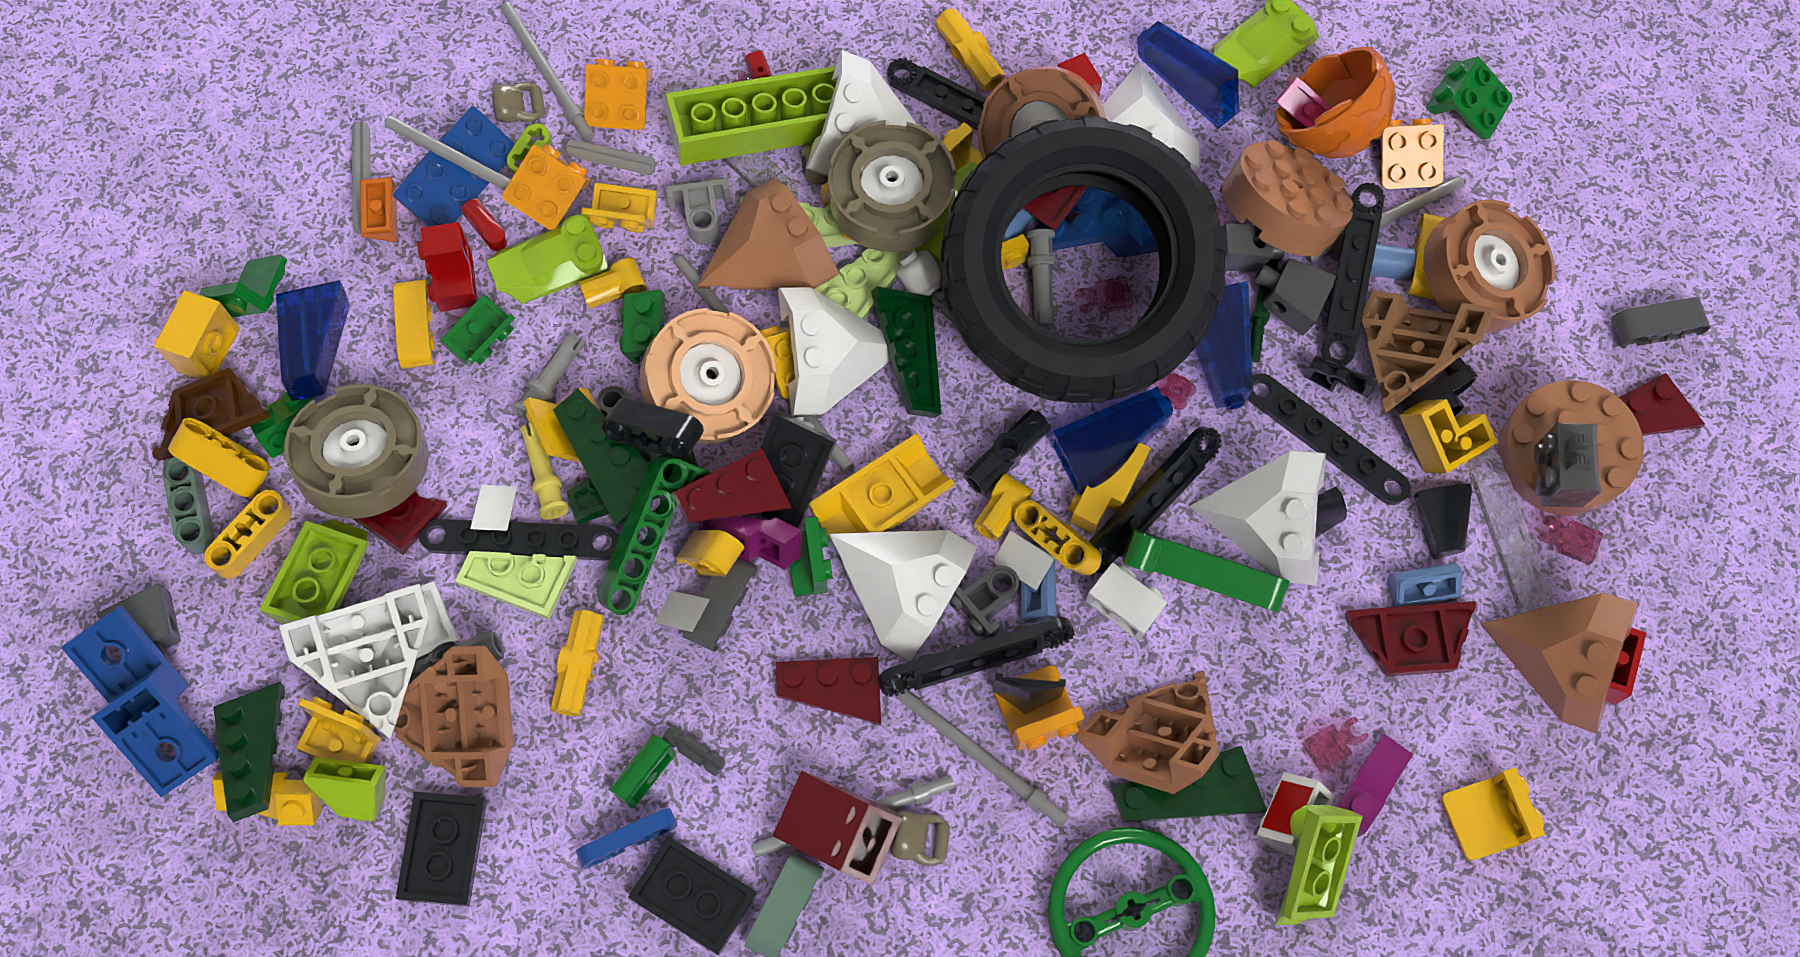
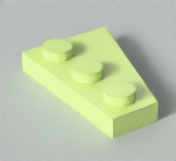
(518, 580)

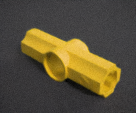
(970, 49)
(576, 663)

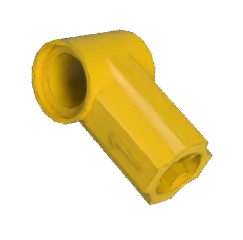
(614, 284)
(1001, 507)

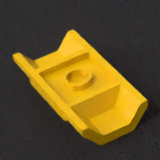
(882, 492)

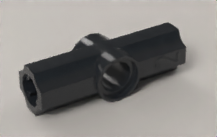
(994, 464)

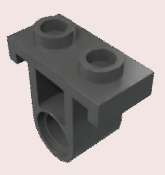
(983, 602)

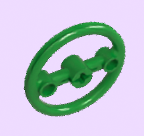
(1191, 876)

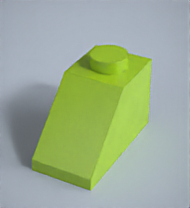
(348, 786)

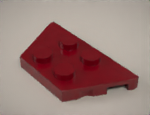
(1414, 636)

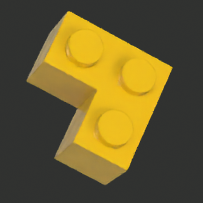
(1444, 440)

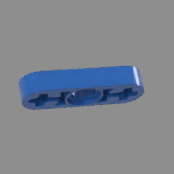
(616, 841)

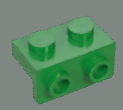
(642, 321)
(477, 331)
(272, 431)
(811, 570)

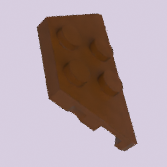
(216, 400)

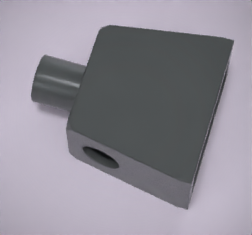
(1245, 249)
(1296, 293)
(154, 614)

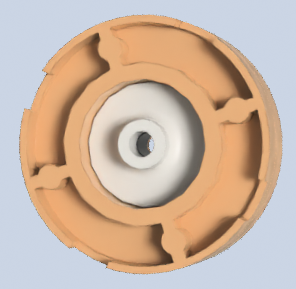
(725, 350)

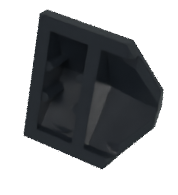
(1027, 693)

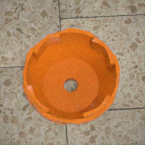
(1361, 99)

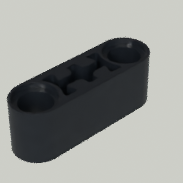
(652, 428)

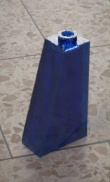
(1192, 72)
(309, 336)
(1227, 349)
(1107, 438)

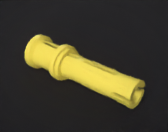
(546, 484)

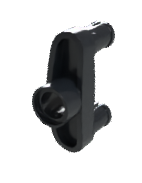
(1459, 380)

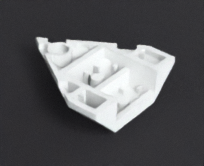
(858, 99)
(1144, 105)
(829, 348)
(1273, 514)
(904, 580)
(363, 652)

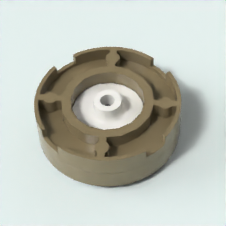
(891, 186)
(356, 451)

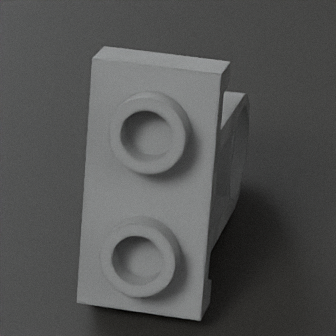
(700, 206)

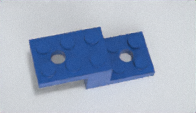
(1106, 220)
(141, 701)

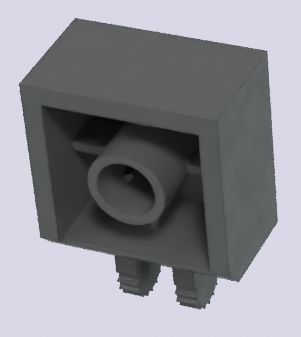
(1568, 465)

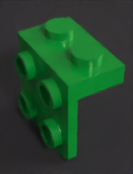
(1474, 94)
(254, 288)

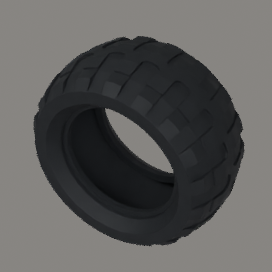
(1144, 175)

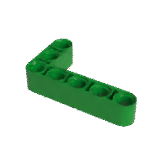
(656, 523)
(1205, 570)

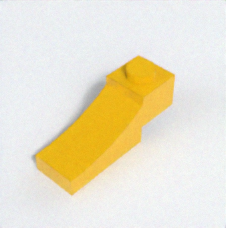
(1091, 506)
(289, 803)

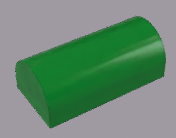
(642, 771)

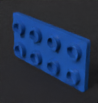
(439, 187)

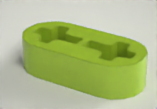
(525, 142)

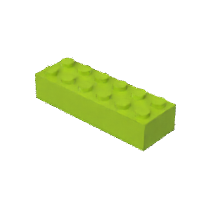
(749, 115)

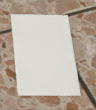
(494, 507)
(1024, 558)
(682, 611)

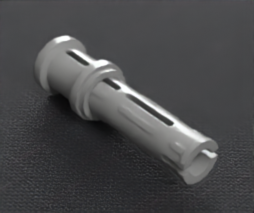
(1041, 264)
(543, 385)

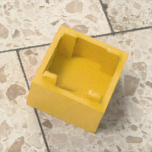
(197, 335)

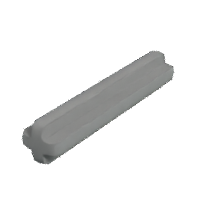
(610, 157)

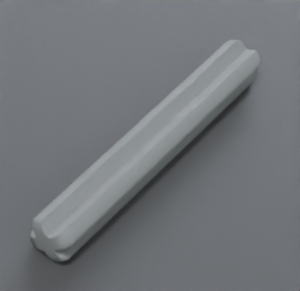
(360, 167)

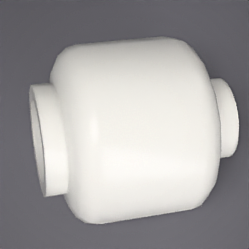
(919, 272)

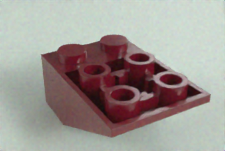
(837, 827)

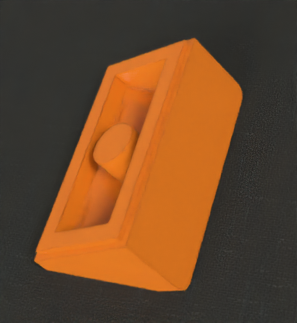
(378, 209)

